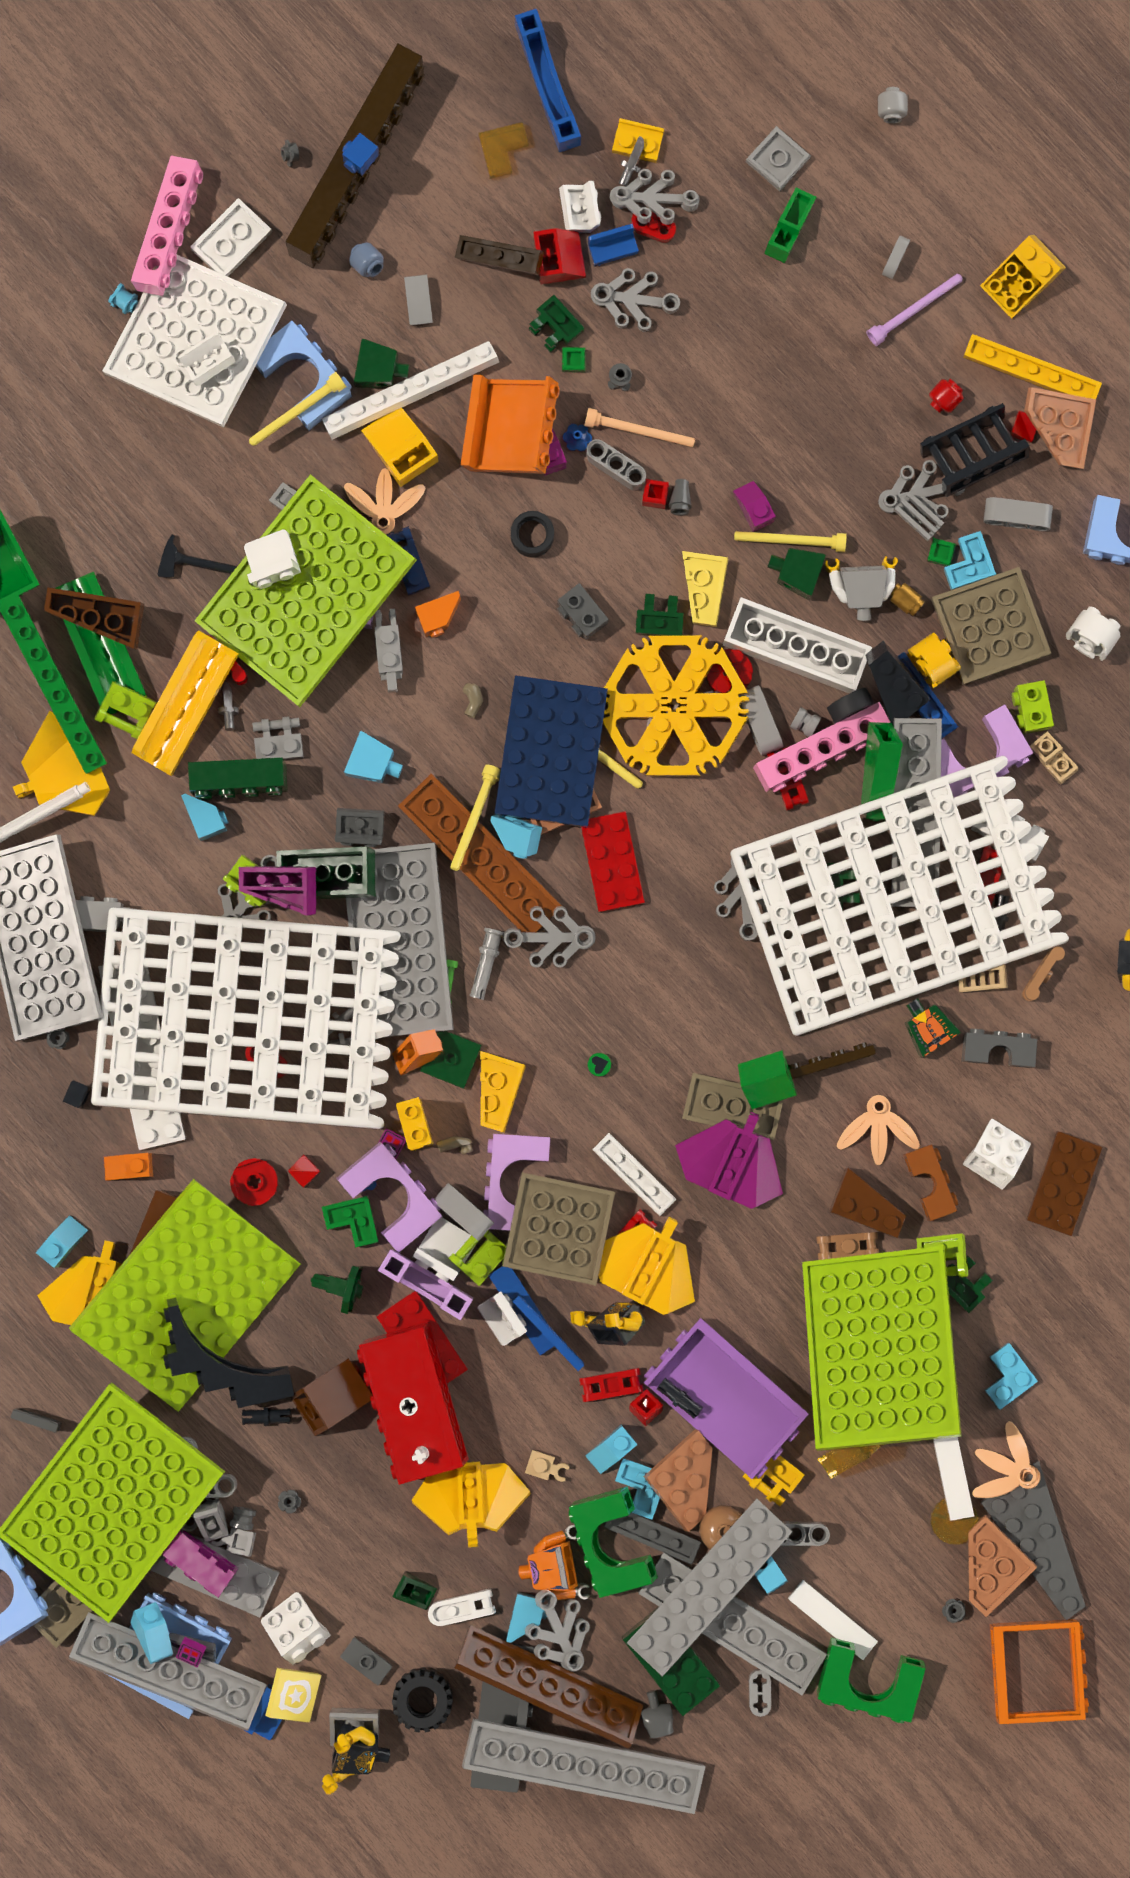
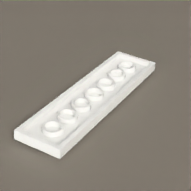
(150, 1126)

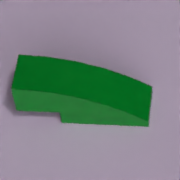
(790, 225)

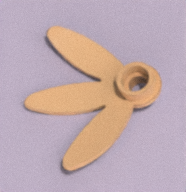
(384, 497)
(878, 1120)
(1016, 1471)

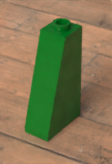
(881, 765)

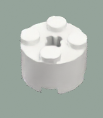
(1094, 633)

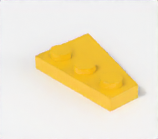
(499, 1087)

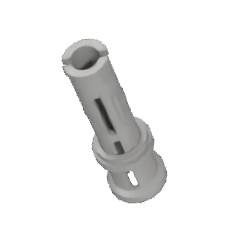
(488, 952)

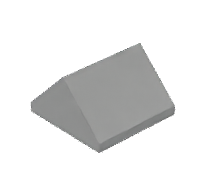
(355, 1717)

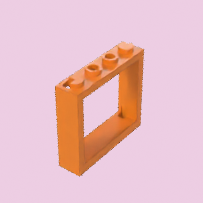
(1079, 1679)

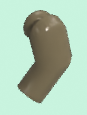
(475, 698)
(455, 1142)

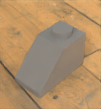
(211, 1520)

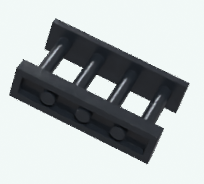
(975, 471)

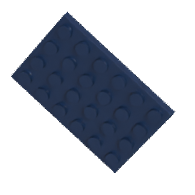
(551, 751)

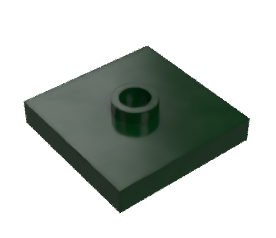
(455, 1060)

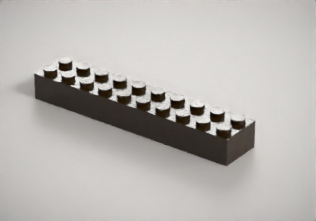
(339, 185)

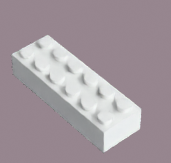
(797, 646)

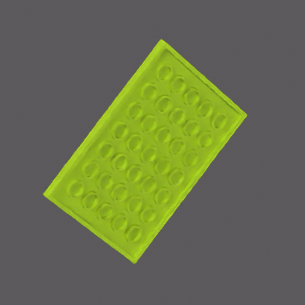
(307, 622)
(213, 1267)
(881, 1349)
(110, 1502)

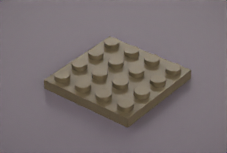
(991, 625)
(558, 1229)

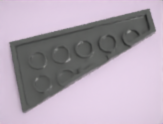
(1032, 1525)

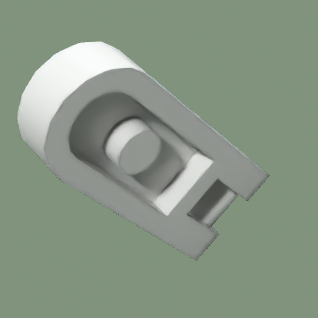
(461, 1608)

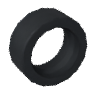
(532, 516)
(850, 705)

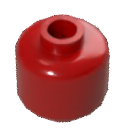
(946, 396)

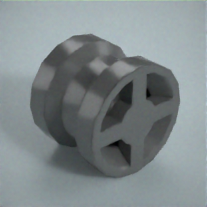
(242, 1518)

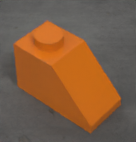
(437, 614)
(417, 1051)
(128, 1166)

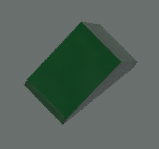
(414, 1591)

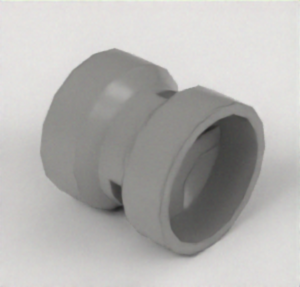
(805, 722)

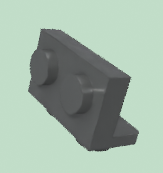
(359, 827)

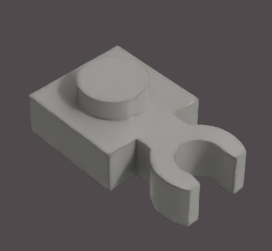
(238, 1541)

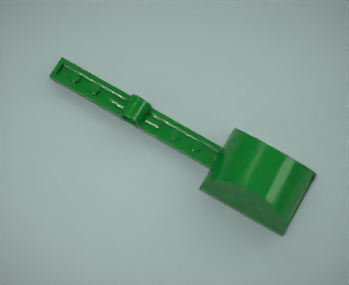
(16, 580)

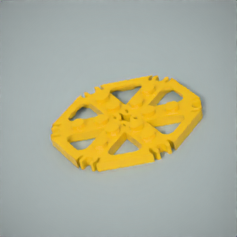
(663, 724)

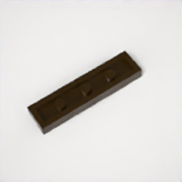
(499, 254)
(837, 1058)

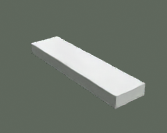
(634, 1174)
(953, 1478)
(832, 1618)

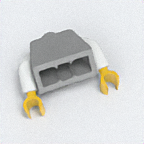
(863, 585)

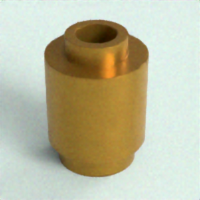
(906, 599)

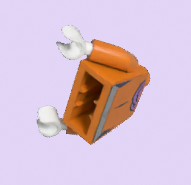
(553, 1567)

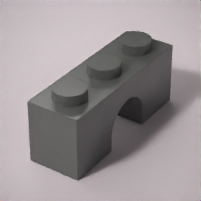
(1019, 1049)

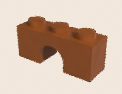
(940, 1200)

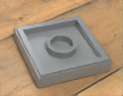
(778, 158)

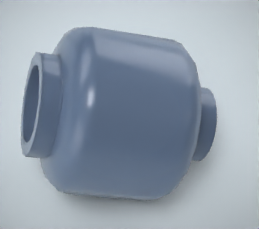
(366, 260)

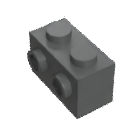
(582, 612)

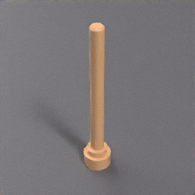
(595, 419)

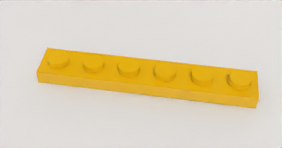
(1030, 368)

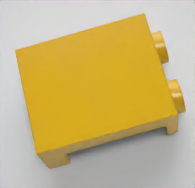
(414, 1124)

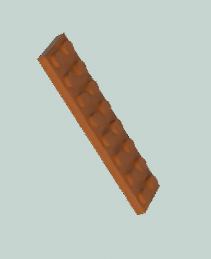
(485, 861)

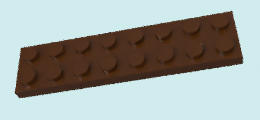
(549, 1686)

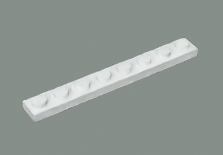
(410, 390)

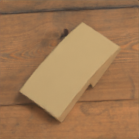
(1053, 758)

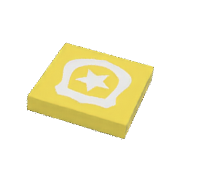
(293, 1695)

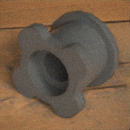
(620, 383)

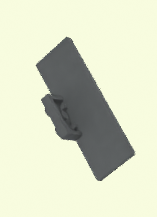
(504, 1709)

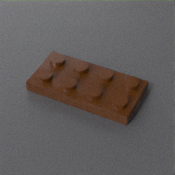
(1064, 1183)

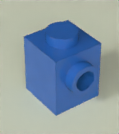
(359, 154)

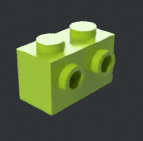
(1032, 707)

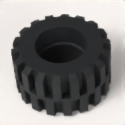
(412, 1718)

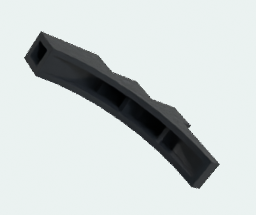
(245, 1383)

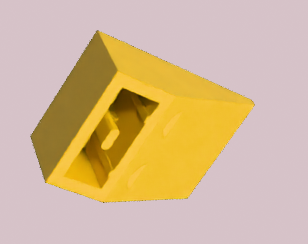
(1022, 276)
(400, 446)

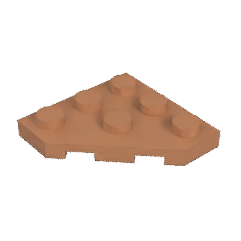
(1062, 423)
(683, 1479)
(994, 1566)

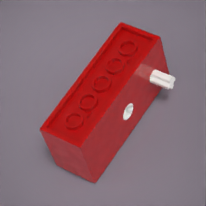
(422, 1436)

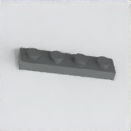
(656, 1536)

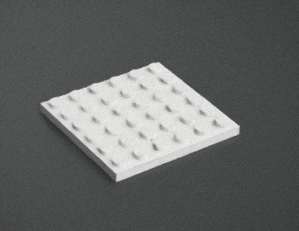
(188, 312)

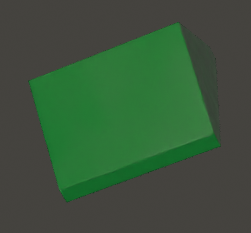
(766, 1080)

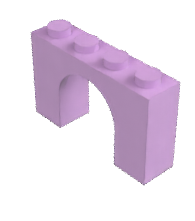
(1008, 743)
(504, 1151)
(420, 1211)
(426, 1283)

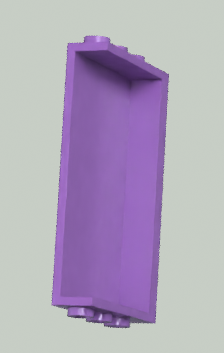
(741, 1406)

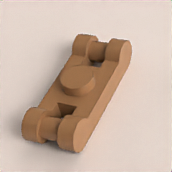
(1042, 973)
(847, 1245)

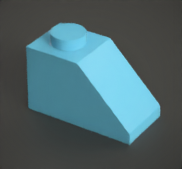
(205, 817)
(517, 835)
(62, 1242)
(611, 1449)
(523, 1614)
(152, 1632)

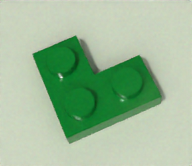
(356, 1214)

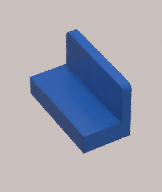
(612, 245)
(262, 1724)

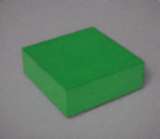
(573, 359)
(941, 552)

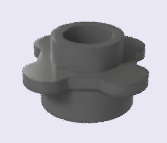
(290, 152)

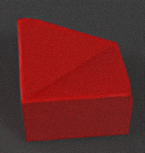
(1023, 427)
(655, 494)
(304, 1171)
(646, 1407)

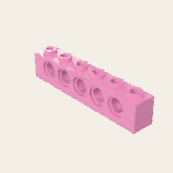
(178, 171)
(767, 768)

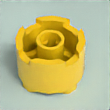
(933, 660)

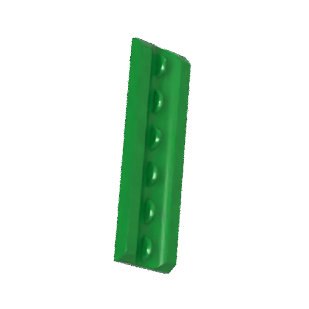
(100, 656)

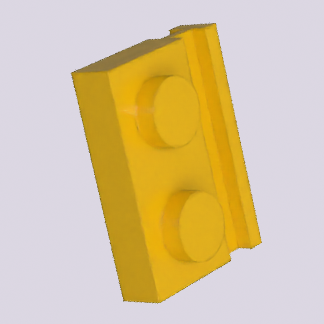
(627, 136)

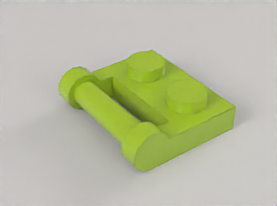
(129, 703)
(954, 1250)
(483, 1260)

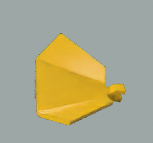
(55, 768)
(648, 1267)
(78, 1286)
(471, 1498)

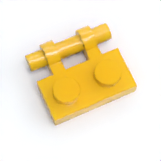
(782, 1473)

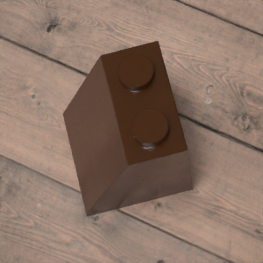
(332, 1397)

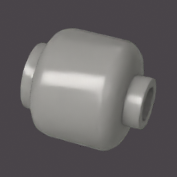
(892, 105)

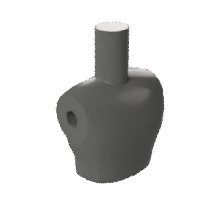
(657, 1717)

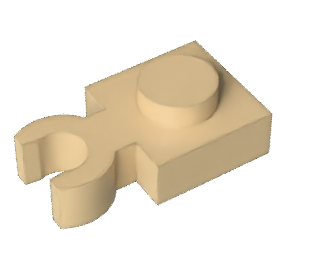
(542, 1465)

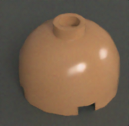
(717, 1523)

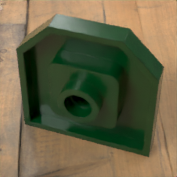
(348, 1289)

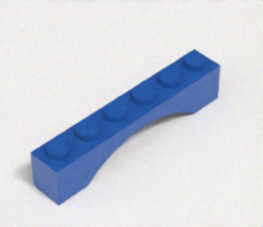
(546, 80)

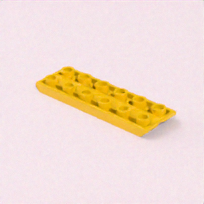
(184, 702)

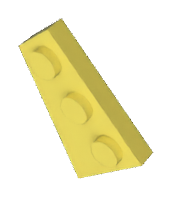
(705, 586)

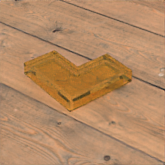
(497, 143)

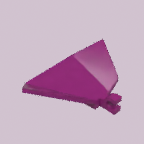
(732, 1162)

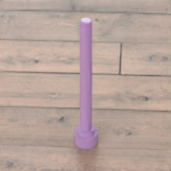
(878, 333)

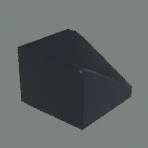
(77, 1094)

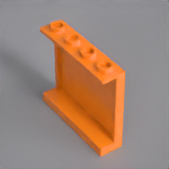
(509, 425)

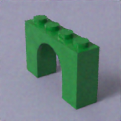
(608, 1574)
(895, 1702)

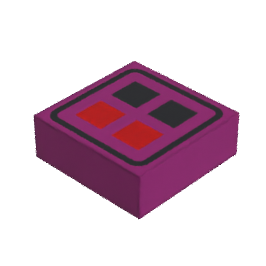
(394, 1140)
(191, 1652)

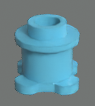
(123, 299)

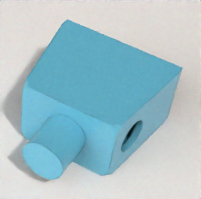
(371, 760)
(771, 1577)

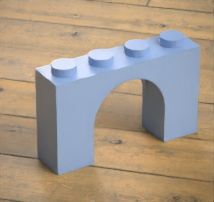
(292, 344)
(1101, 533)
(26, 1606)

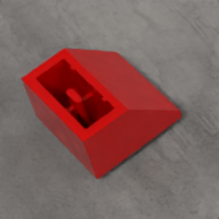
(561, 255)

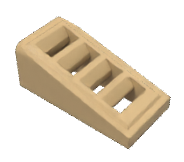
(1002, 977)

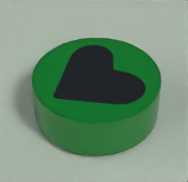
(599, 1064)

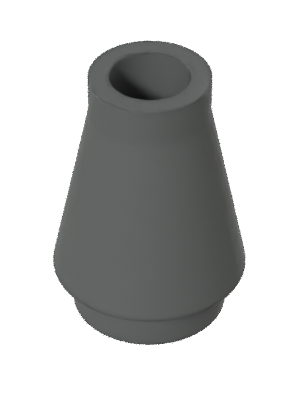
(680, 500)

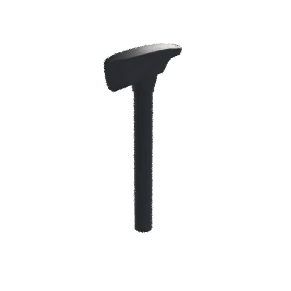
(172, 557)

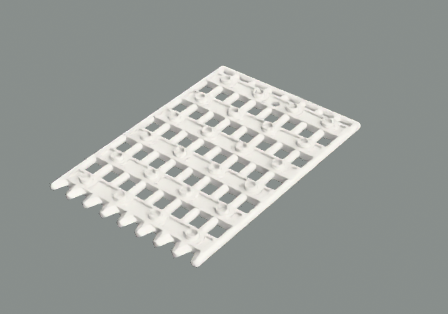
(1011, 857)
(269, 1020)

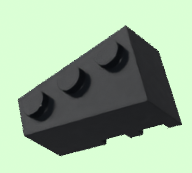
(896, 684)

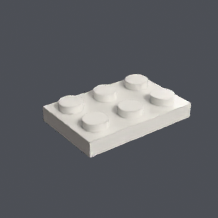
(231, 238)

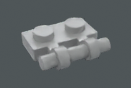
(286, 746)

